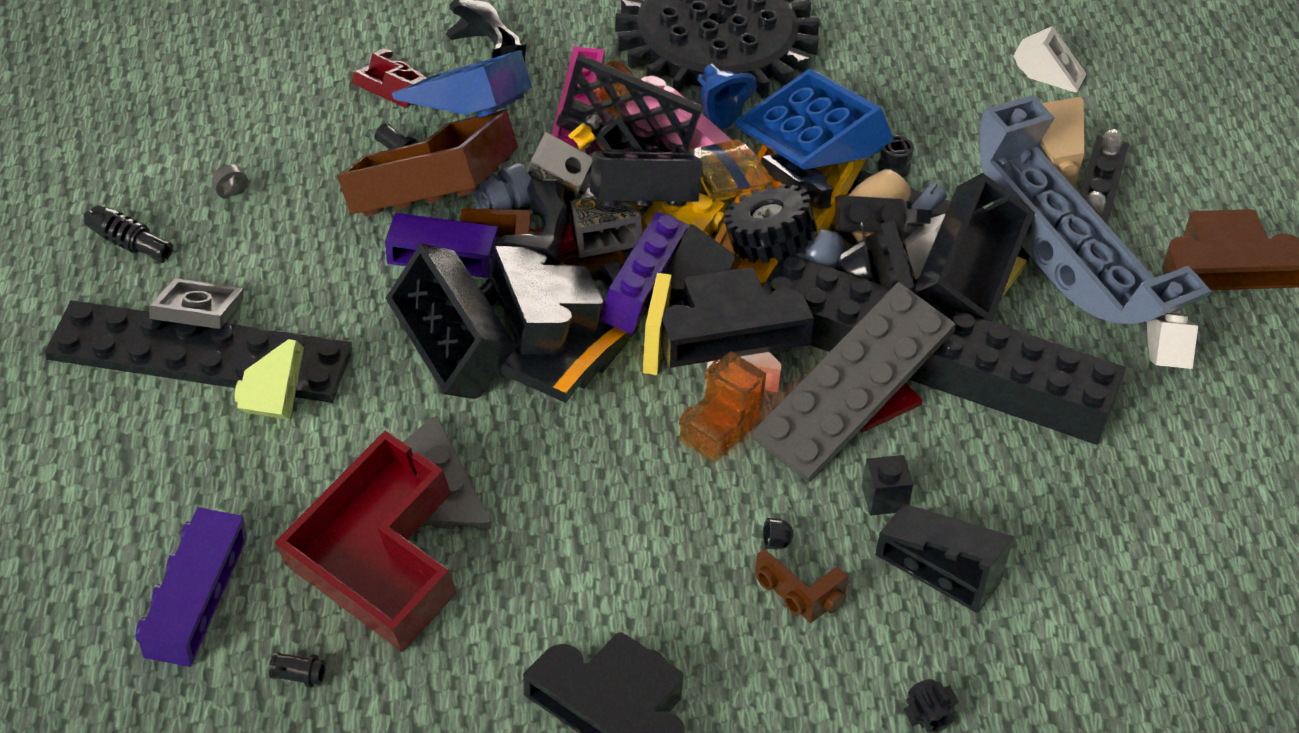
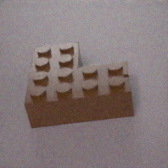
(447, 162)

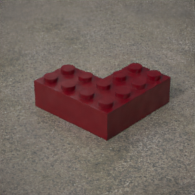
(358, 546)

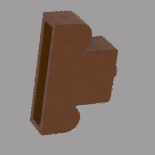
(1233, 252)

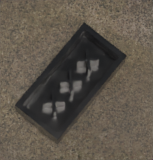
(450, 322)

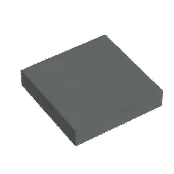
(196, 303)

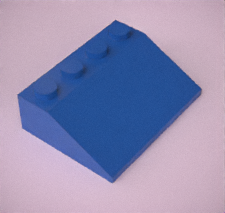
(472, 88)
(817, 123)

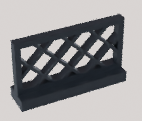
(576, 111)

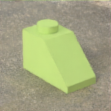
(271, 382)

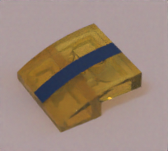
(731, 170)

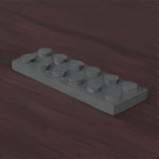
(853, 382)

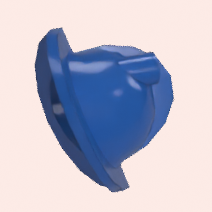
(724, 94)

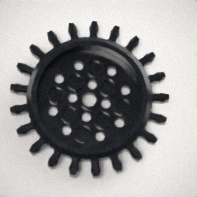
(685, 38)

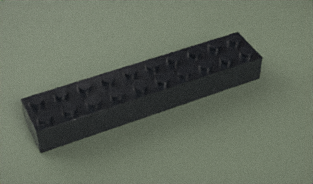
(978, 360)

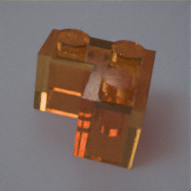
(728, 409)

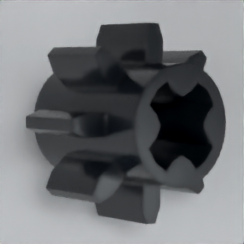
(931, 705)

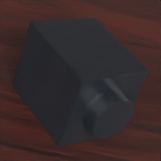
(886, 484)

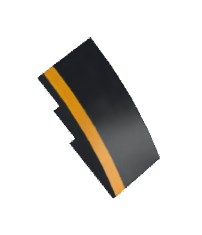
(573, 368)

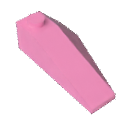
(705, 133)

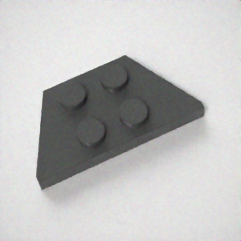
(463, 504)

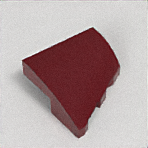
(392, 73)

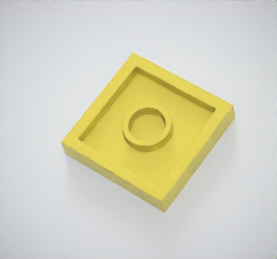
(659, 302)

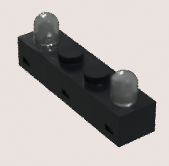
(1104, 172)

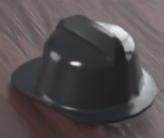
(857, 260)

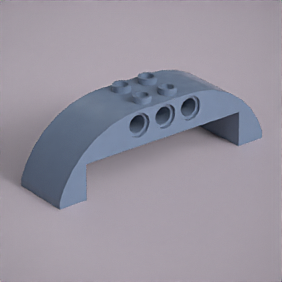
(1066, 232)

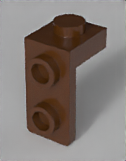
(508, 221)
(811, 601)

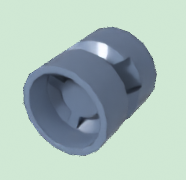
(504, 190)

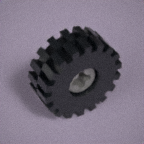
(770, 223)

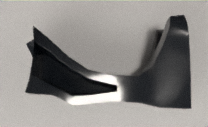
(482, 19)
(552, 204)

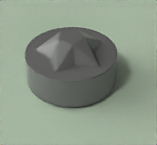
(229, 181)

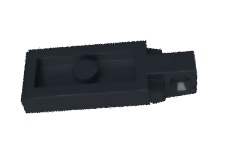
(809, 179)
(874, 212)

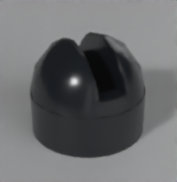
(779, 532)

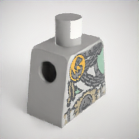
(561, 163)

